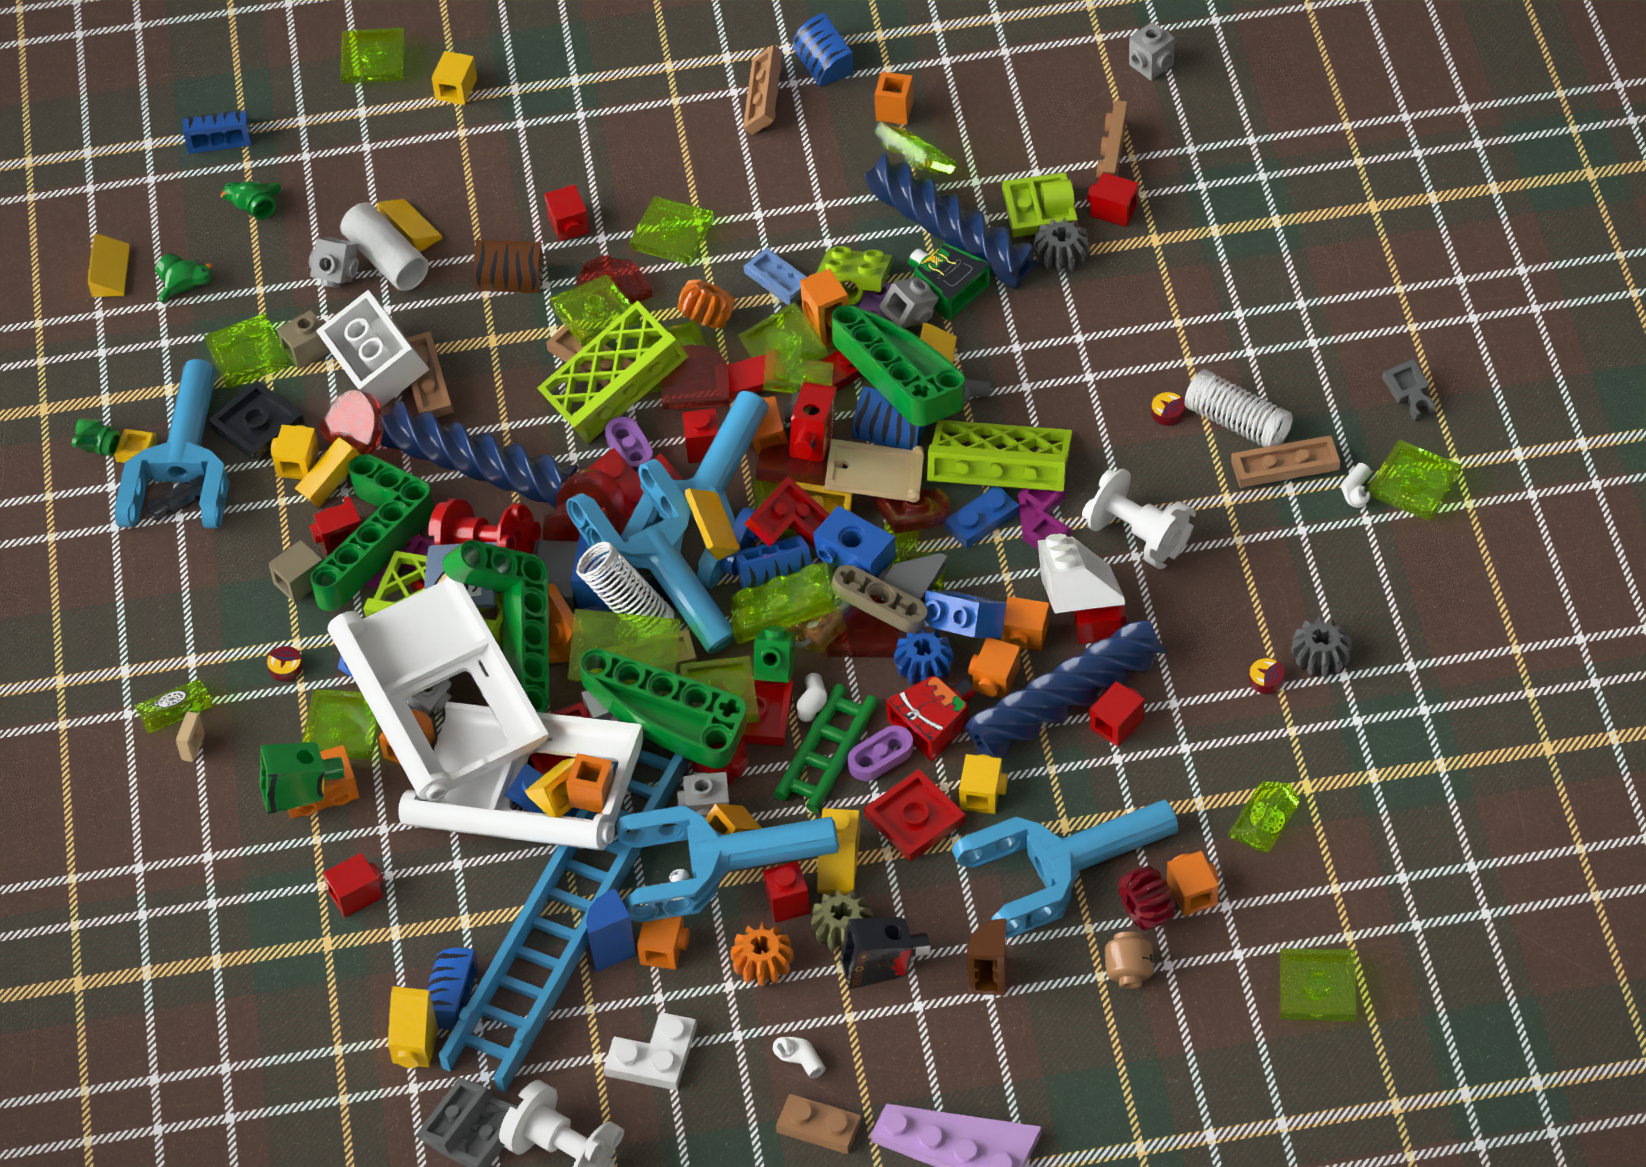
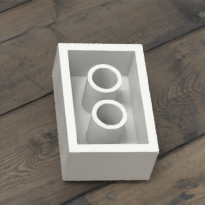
(372, 349)

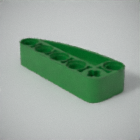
(899, 365)
(667, 718)

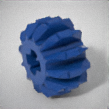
(923, 656)

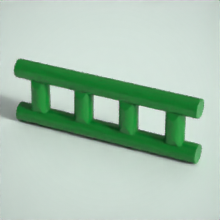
(831, 766)

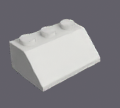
(1076, 576)

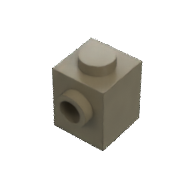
(301, 340)
(293, 570)

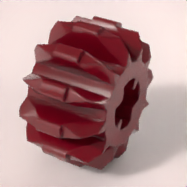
(1146, 897)

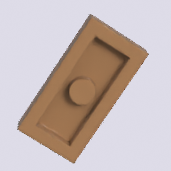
(818, 1123)

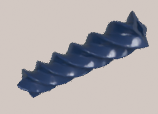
(946, 220)
(474, 456)
(1071, 683)

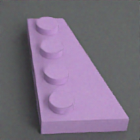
(954, 1139)

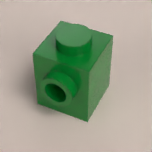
(774, 654)

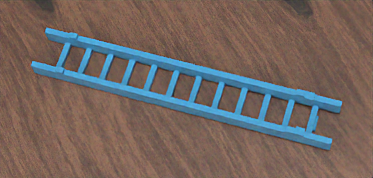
(578, 939)

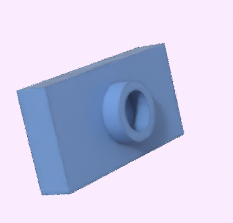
(775, 276)

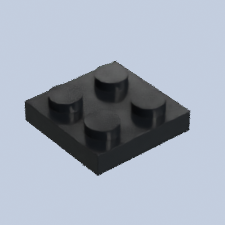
(254, 420)

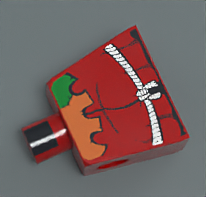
(813, 433)
(931, 713)

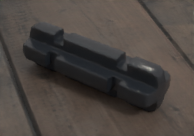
(175, 498)

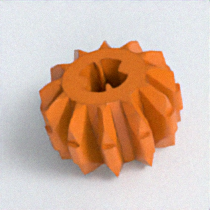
(706, 303)
(762, 954)

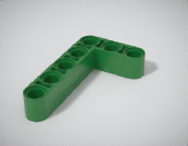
(402, 512)
(525, 607)

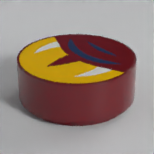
(1167, 408)
(284, 663)
(1266, 675)

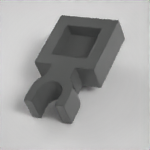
(1409, 385)

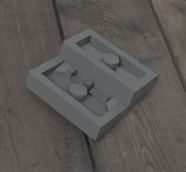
(466, 1125)

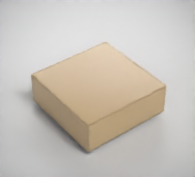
(190, 736)

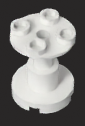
(1163, 531)
(541, 1125)

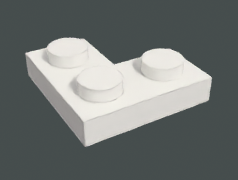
(654, 1063)

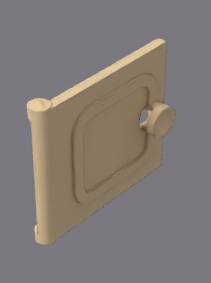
(875, 470)

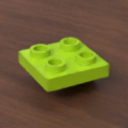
(1037, 200)
(864, 269)

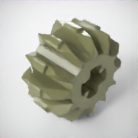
(832, 916)

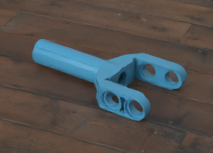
(181, 456)
(713, 474)
(659, 551)
(713, 855)
(1060, 858)

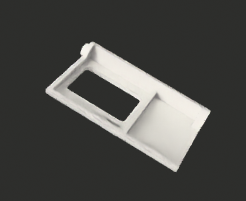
(418, 647)
(481, 804)

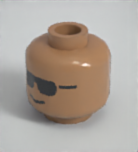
(1129, 959)

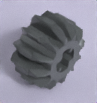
(1061, 245)
(1321, 647)

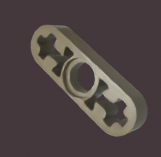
(861, 579)

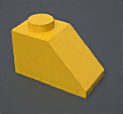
(840, 868)
(411, 1027)

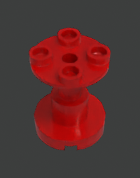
(455, 523)

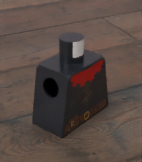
(879, 950)

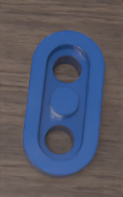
(745, 539)

